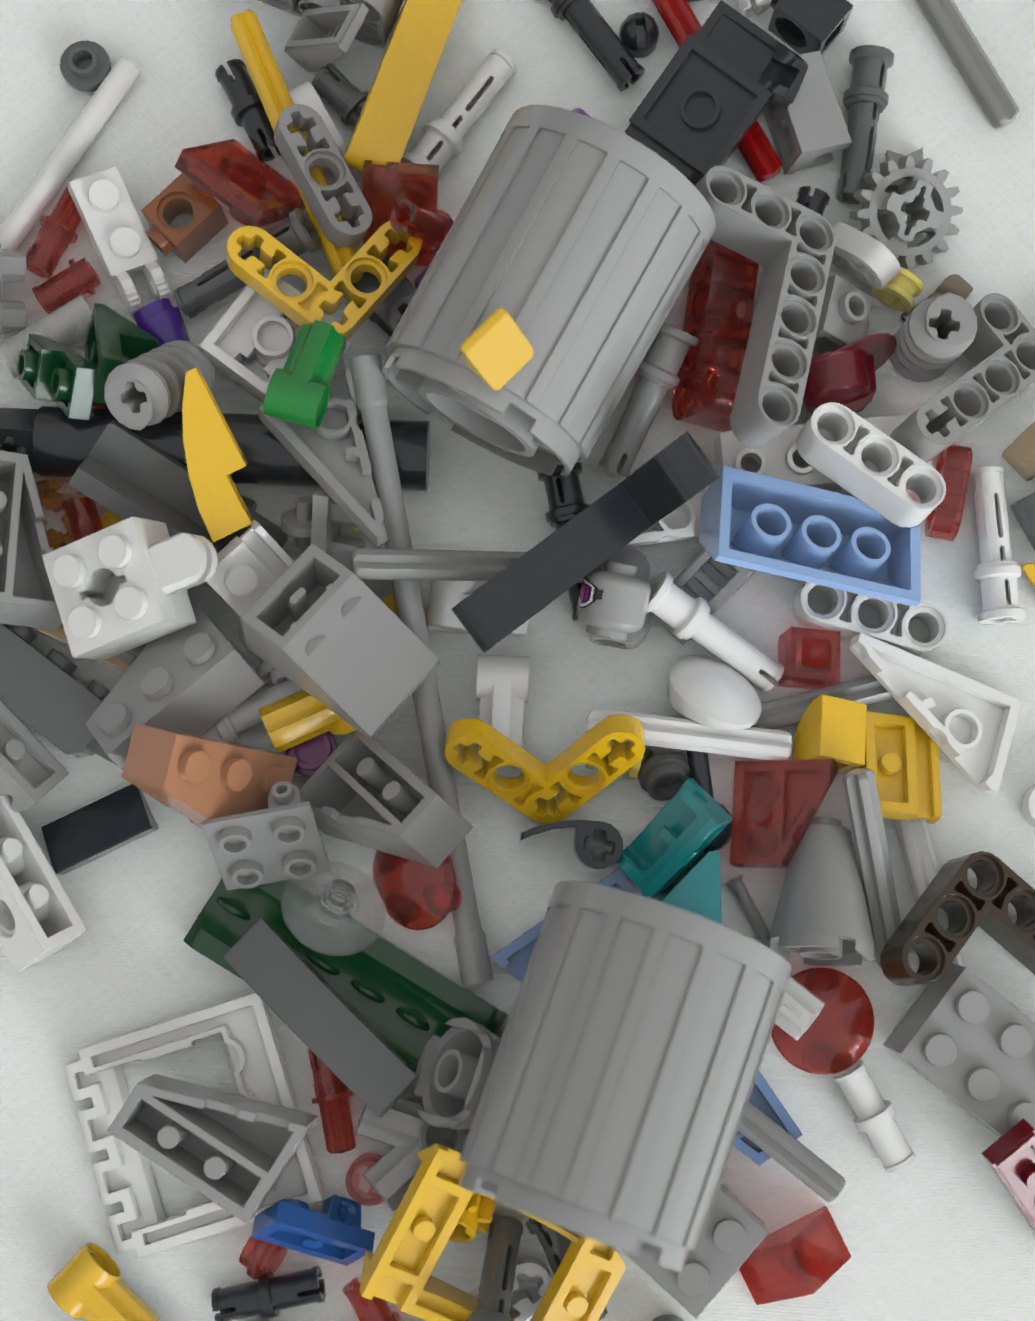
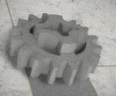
(925, 201)

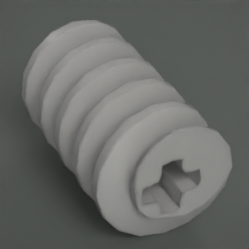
(934, 337)
(153, 384)

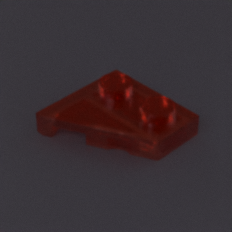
(775, 807)

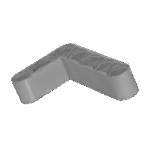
(796, 258)

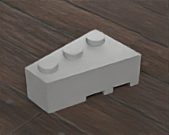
(24, 582)
(382, 804)
(212, 1139)

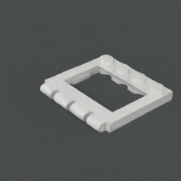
(128, 1174)

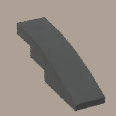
(321, 1018)

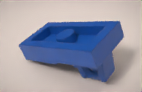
(328, 1235)

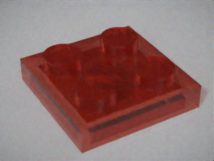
(240, 181)

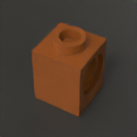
(180, 199)

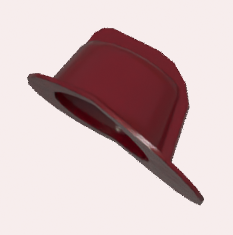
(848, 373)

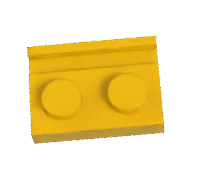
(904, 767)

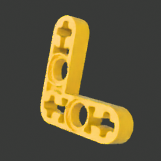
(321, 293)
(542, 779)

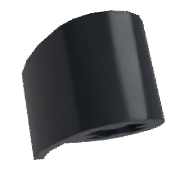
(584, 829)

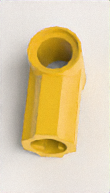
(299, 720)
(93, 1289)

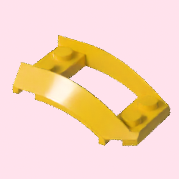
(423, 1225)

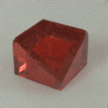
(809, 658)

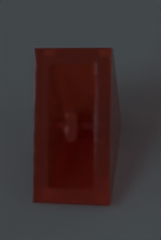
(795, 1259)

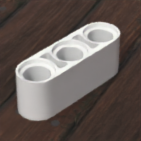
(895, 464)
(893, 618)

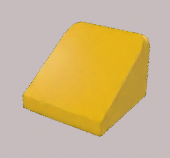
(496, 350)

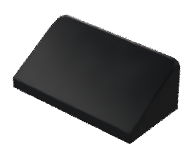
(98, 829)

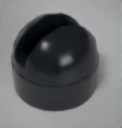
(628, 34)

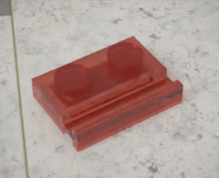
(390, 183)

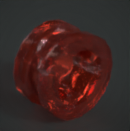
(353, 1178)

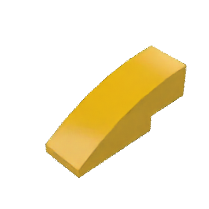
(211, 458)

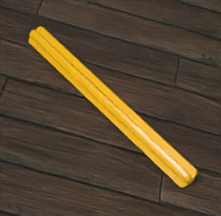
(275, 99)

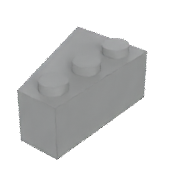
(176, 685)

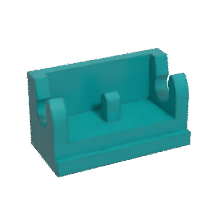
(673, 839)

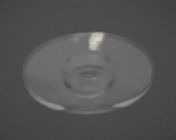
(332, 925)

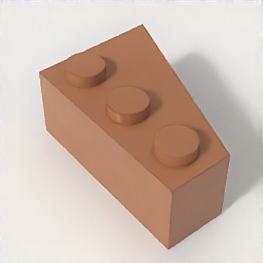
(203, 774)

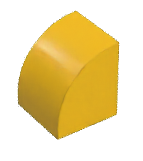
(832, 730)

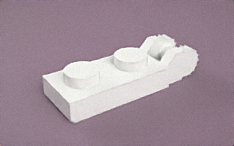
(118, 234)

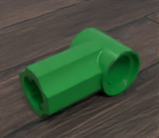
(303, 387)

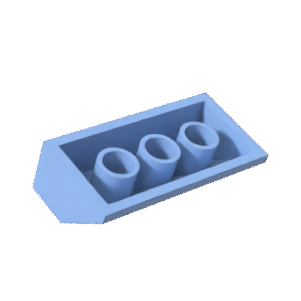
(809, 536)

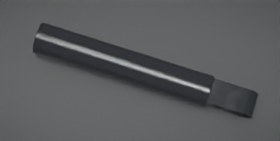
(61, 444)

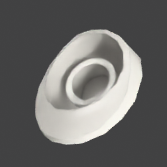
(713, 694)

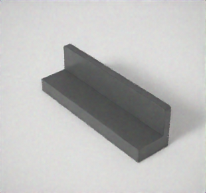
(146, 483)

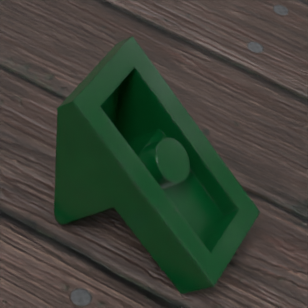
(113, 342)

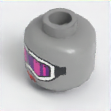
(613, 601)

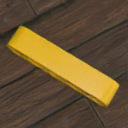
(401, 82)

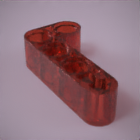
(720, 317)

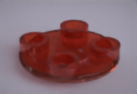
(415, 892)
(838, 1033)

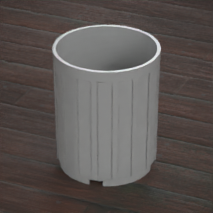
(586, 256)
(625, 1071)

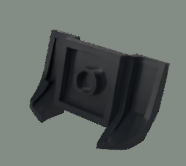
(715, 92)

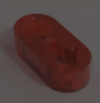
(955, 468)

